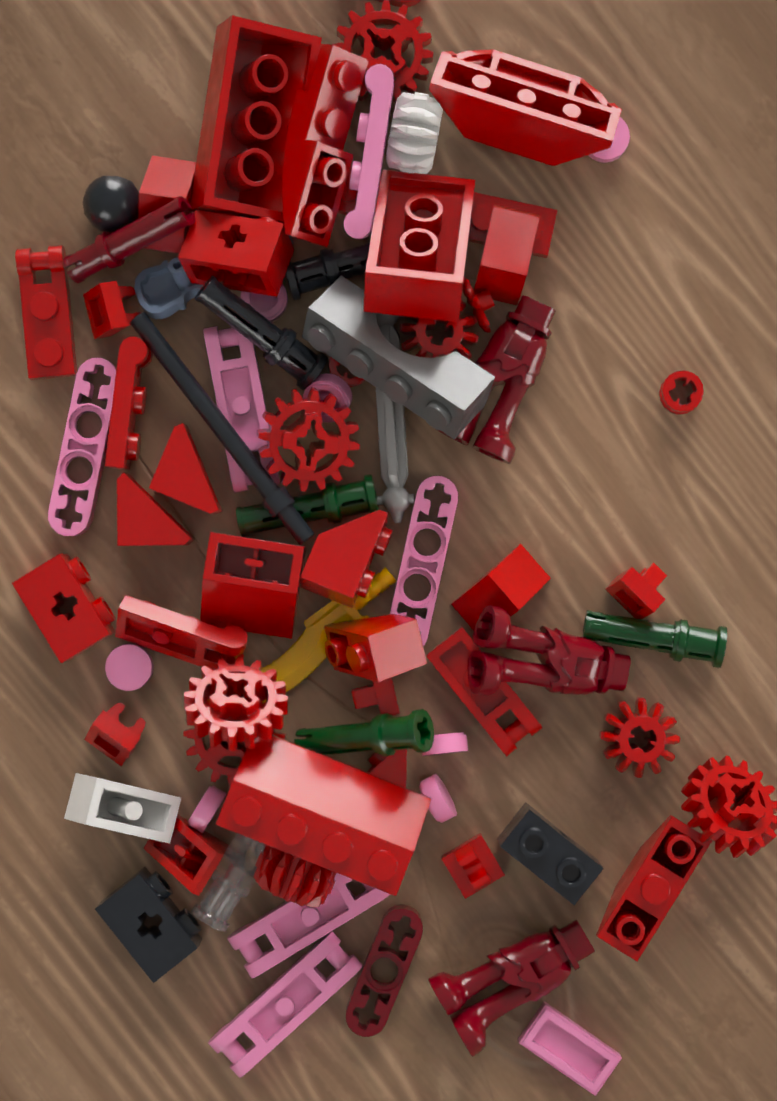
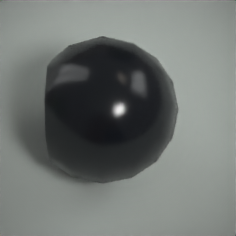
(111, 203)

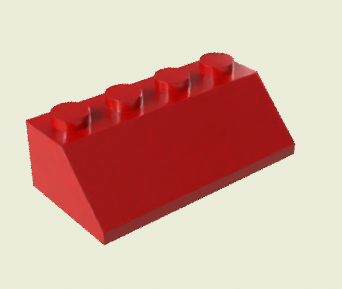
(249, 115)
(325, 812)

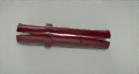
(113, 248)

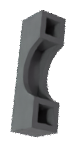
(439, 389)

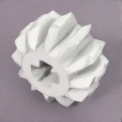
(414, 133)

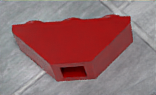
(651, 886)

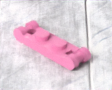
(372, 132)
(238, 395)
(295, 927)
(285, 1004)

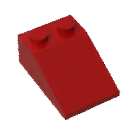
(419, 246)

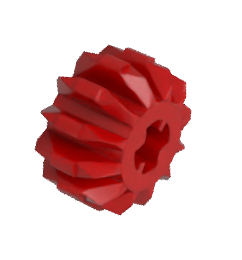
(448, 345)
(647, 722)
(293, 878)

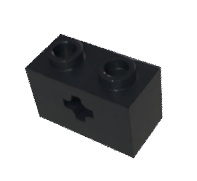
(549, 853)
(152, 948)

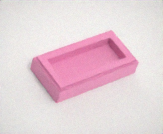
(569, 1048)

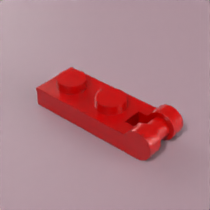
(46, 314)
(127, 402)
(178, 634)
(451, 662)

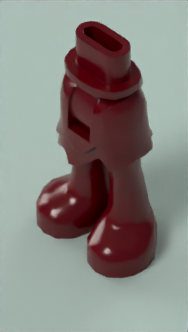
(515, 360)
(567, 661)
(529, 966)

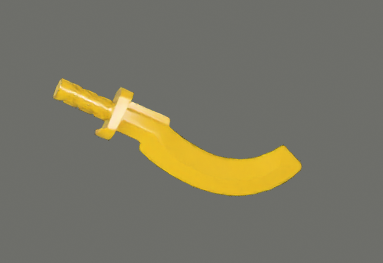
(309, 648)

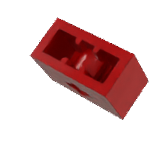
(237, 251)
(42, 596)

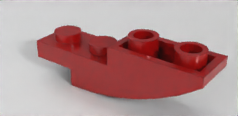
(314, 154)

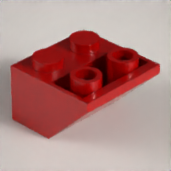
(252, 584)

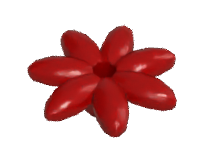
(480, 303)

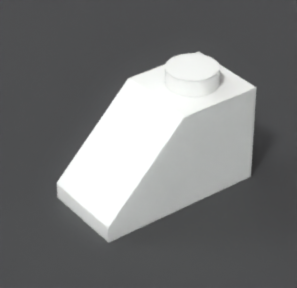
(122, 808)

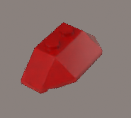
(523, 106)

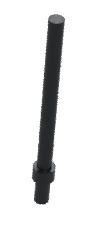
(277, 500)

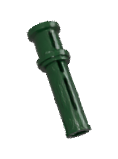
(330, 503)
(676, 639)
(383, 735)

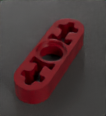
(382, 1006)

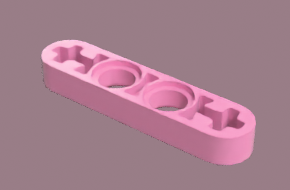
(77, 446)
(431, 565)

